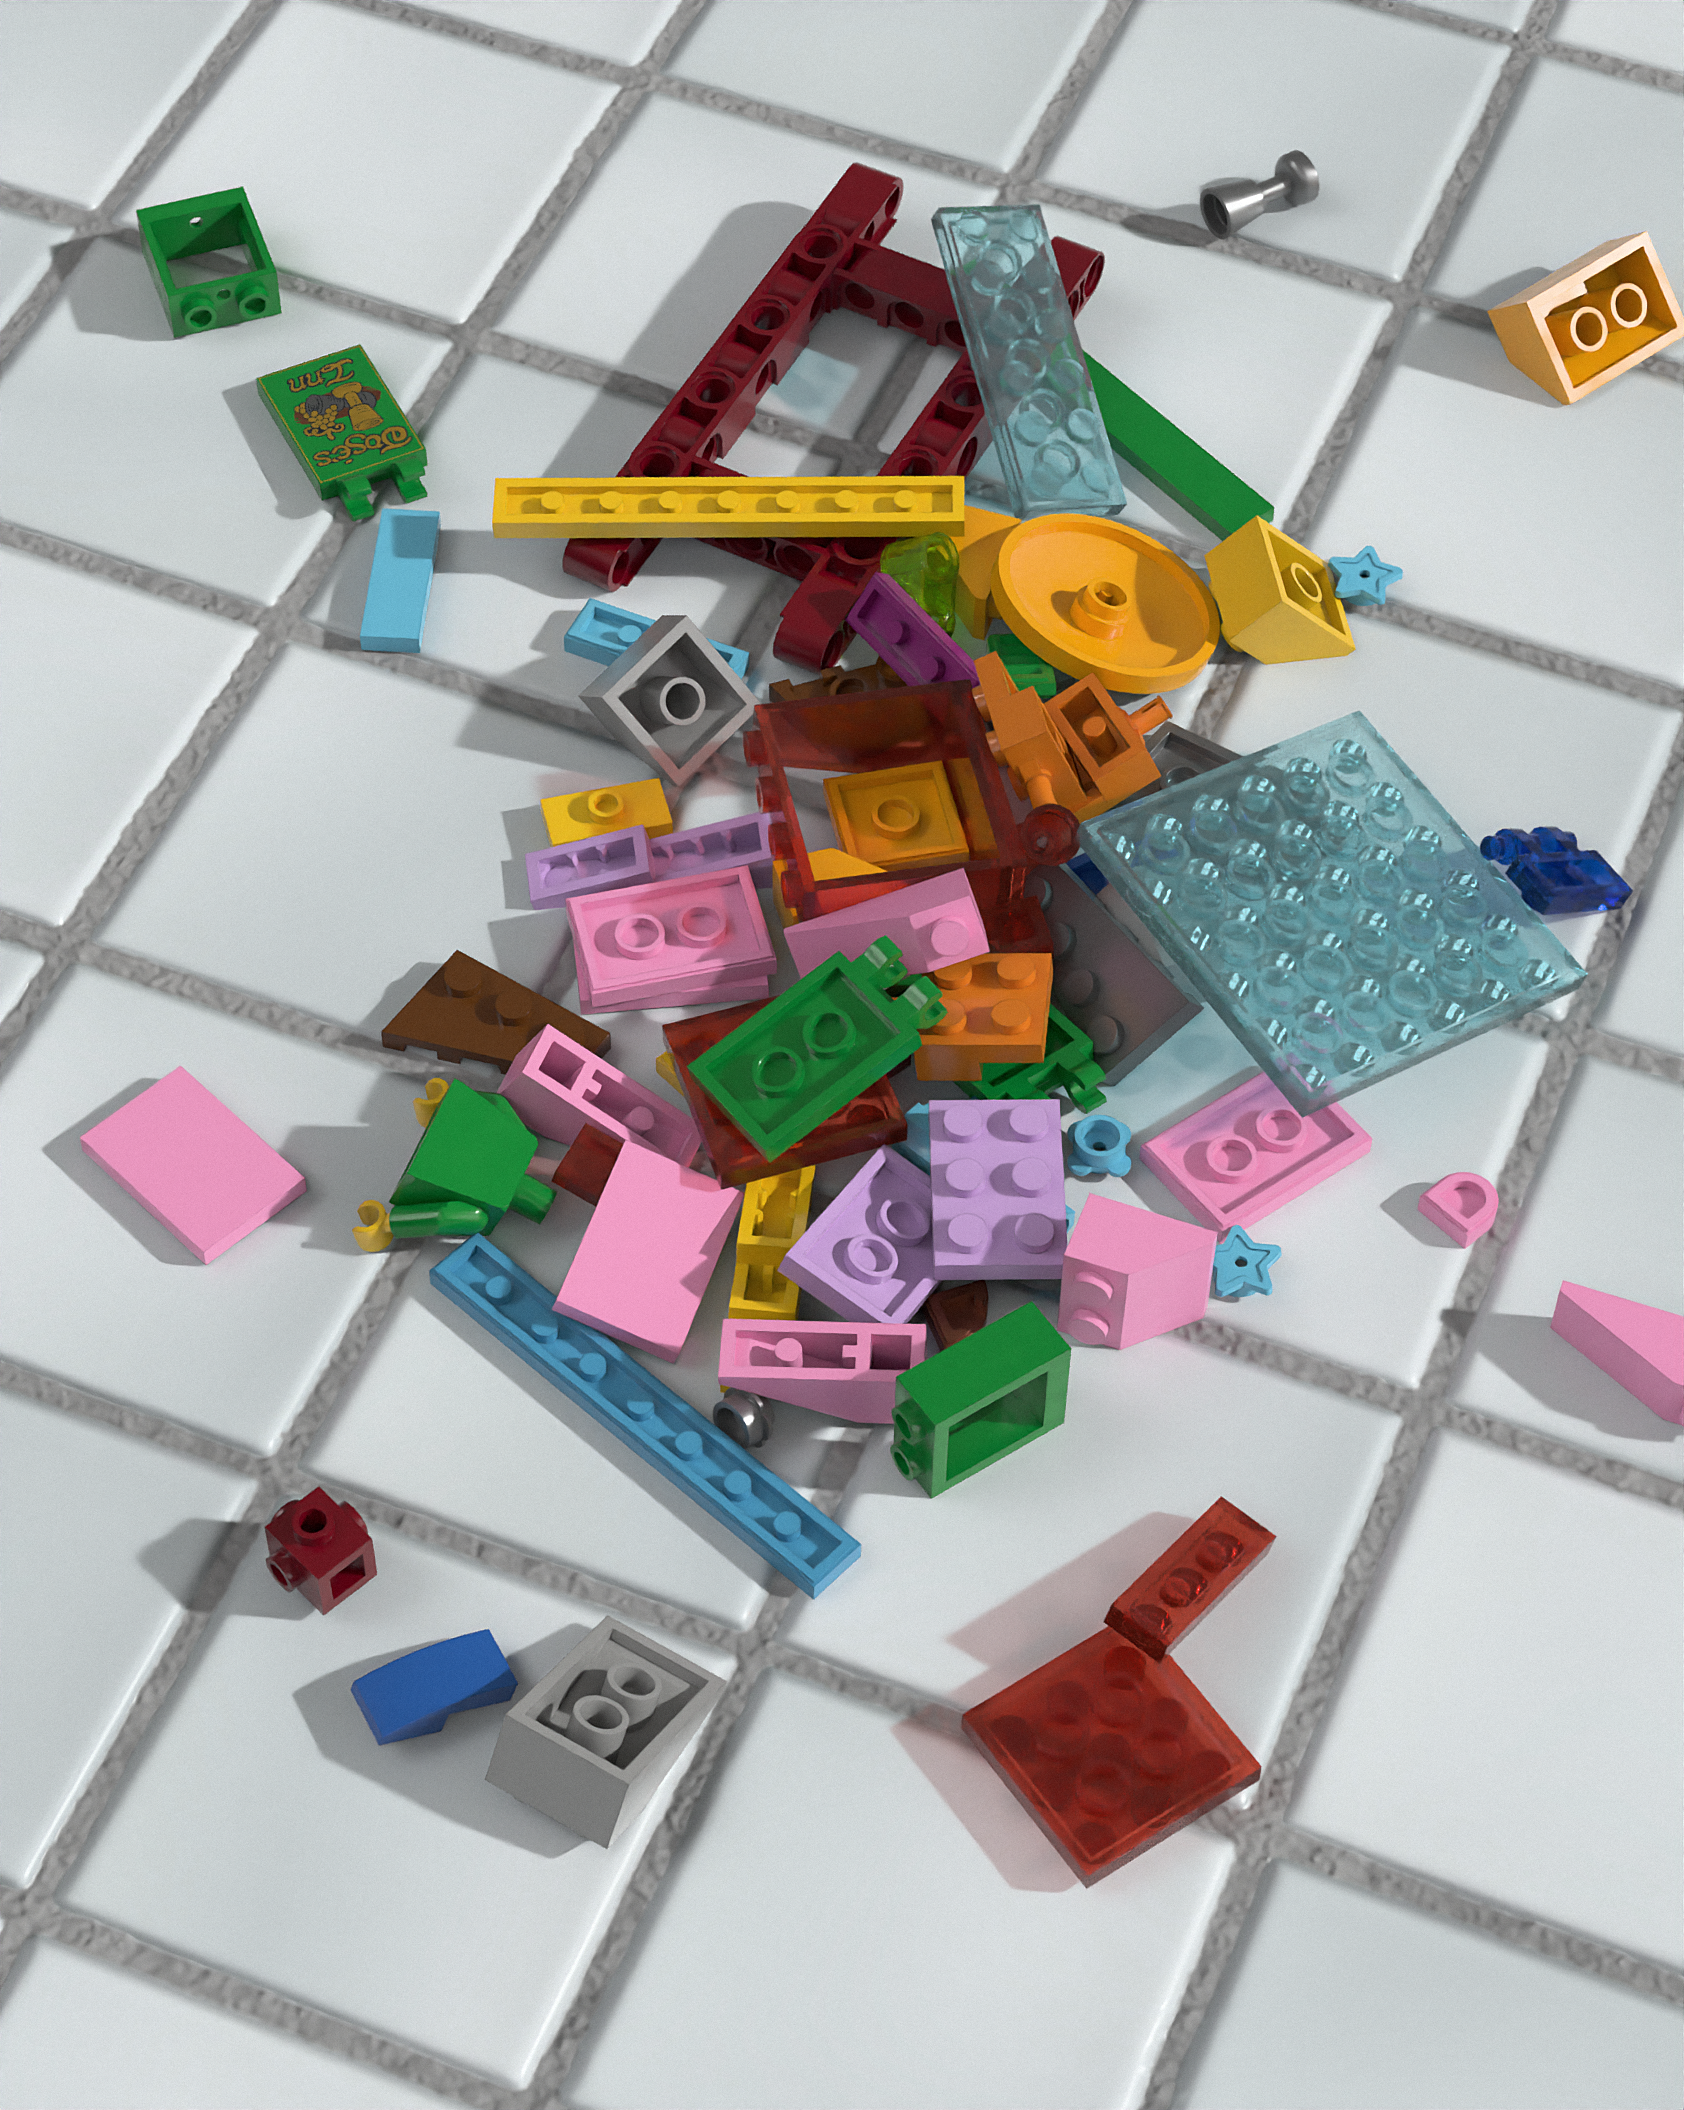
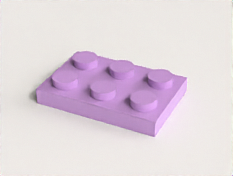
(997, 1189)
(871, 1245)

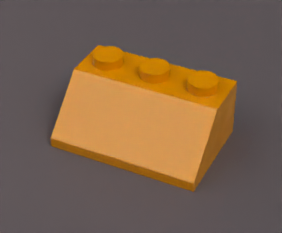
(1590, 318)

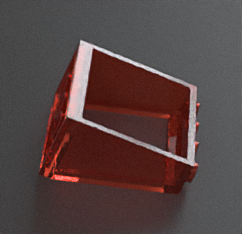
(879, 733)

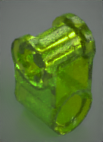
(927, 572)

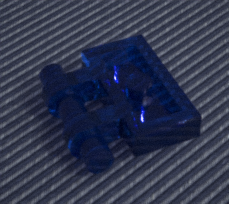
(1554, 872)

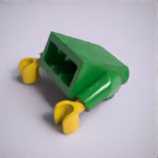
(461, 1171)

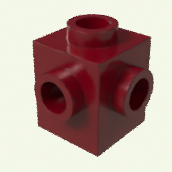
(320, 1549)

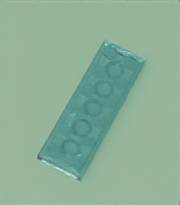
(1028, 361)

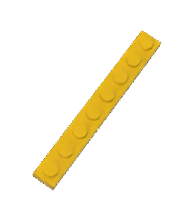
(728, 507)

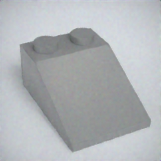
(602, 1731)

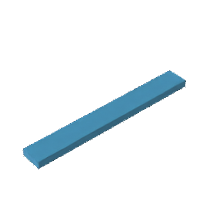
(647, 1416)

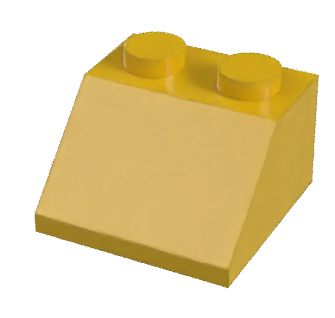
(1276, 597)

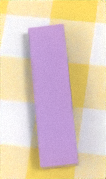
(633, 859)

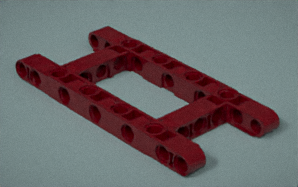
(823, 268)

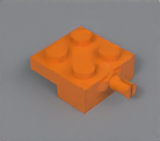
(1026, 738)
(1105, 743)
(993, 1015)

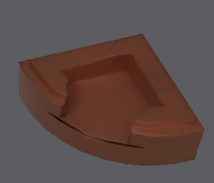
(957, 1312)

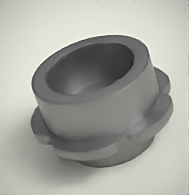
(744, 1417)

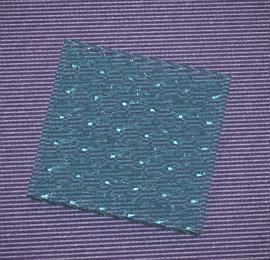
(1330, 910)

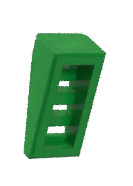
(1023, 665)

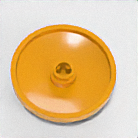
(1105, 603)

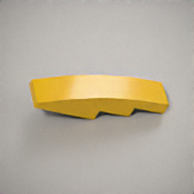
(771, 1222)

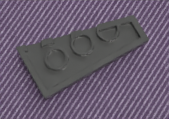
(1105, 976)

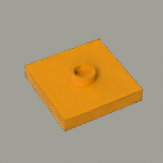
(897, 817)

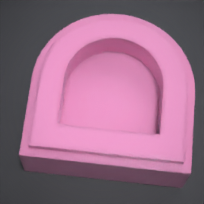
(1461, 1206)

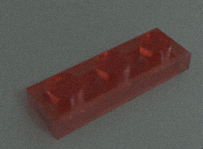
(1189, 1579)

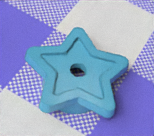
(1363, 590)
(1248, 1279)

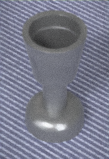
(1236, 204)

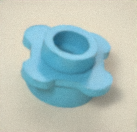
(1103, 1133)

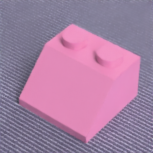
(1132, 1274)

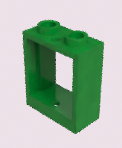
(223, 223)
(980, 1400)

